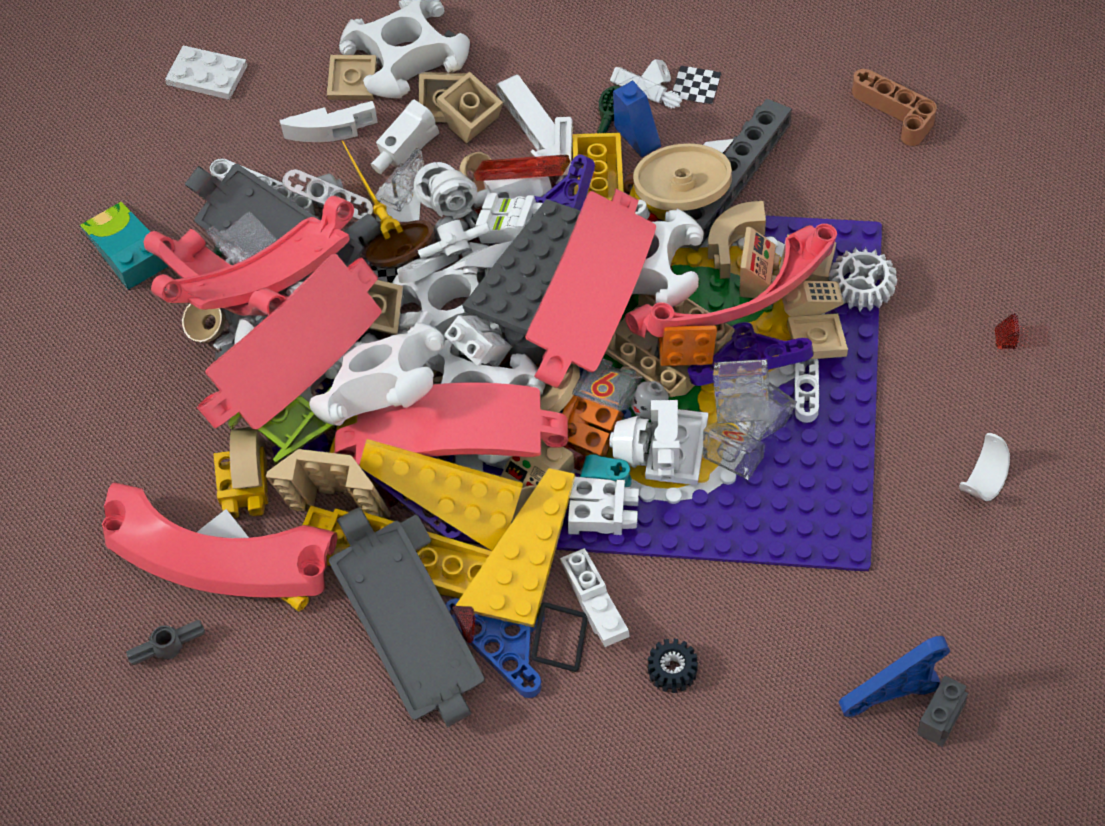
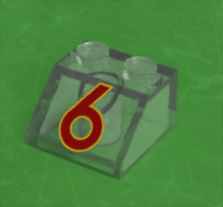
(608, 385)
(732, 449)

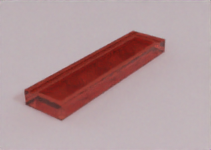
(522, 167)

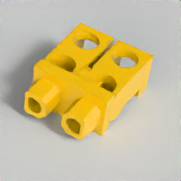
(233, 499)

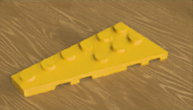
(461, 496)
(518, 567)

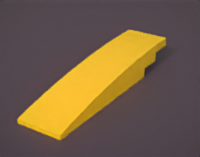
(447, 561)

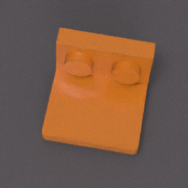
(687, 345)

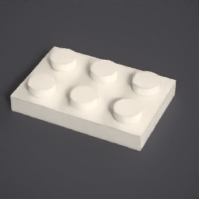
(206, 72)
(690, 446)

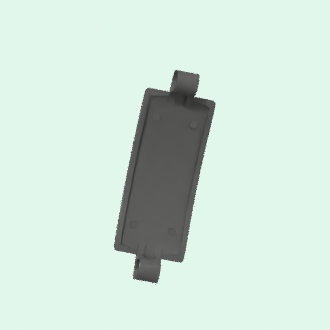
(245, 192)
(406, 619)

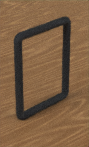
(538, 632)

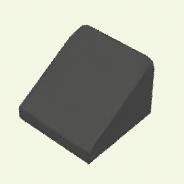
(416, 532)

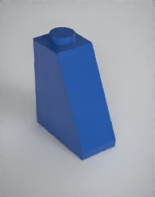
(634, 119)

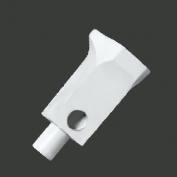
(409, 131)
(514, 188)

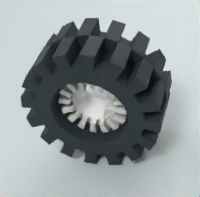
(681, 675)

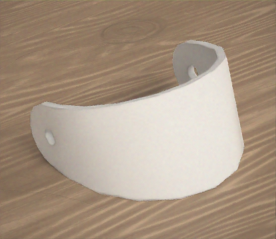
(990, 469)

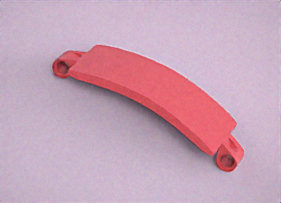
(273, 268)
(590, 285)
(293, 344)
(461, 422)

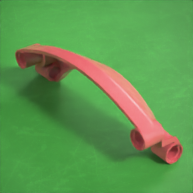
(802, 255)
(192, 258)
(262, 566)

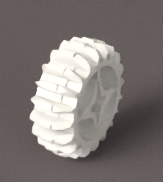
(865, 270)

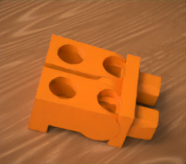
(584, 413)

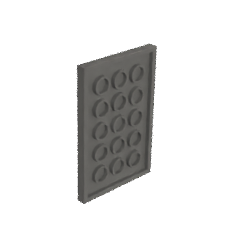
(522, 274)

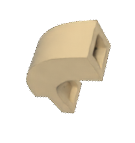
(731, 227)
(245, 457)

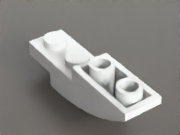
(324, 127)
(481, 260)
(594, 598)

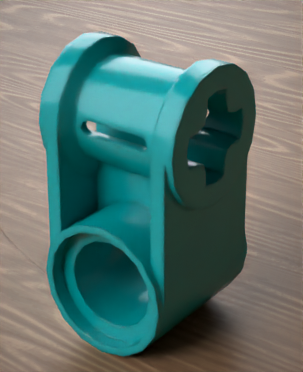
(606, 468)

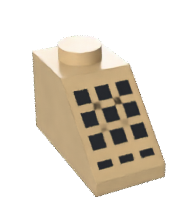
(813, 298)

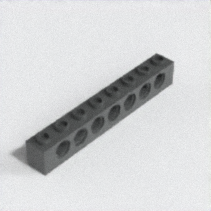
(746, 156)

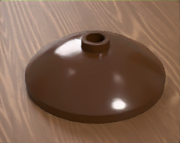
(402, 246)

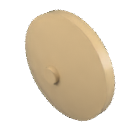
(682, 177)

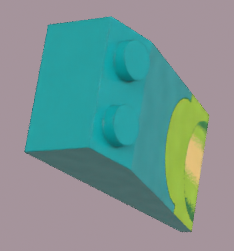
(120, 241)

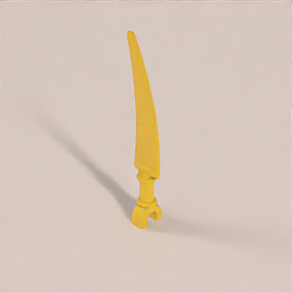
(387, 222)

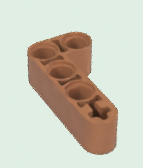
(898, 101)

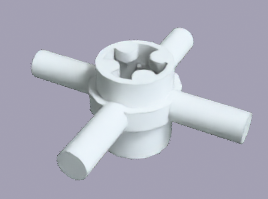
(453, 239)

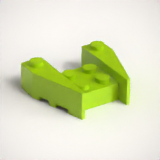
(291, 427)

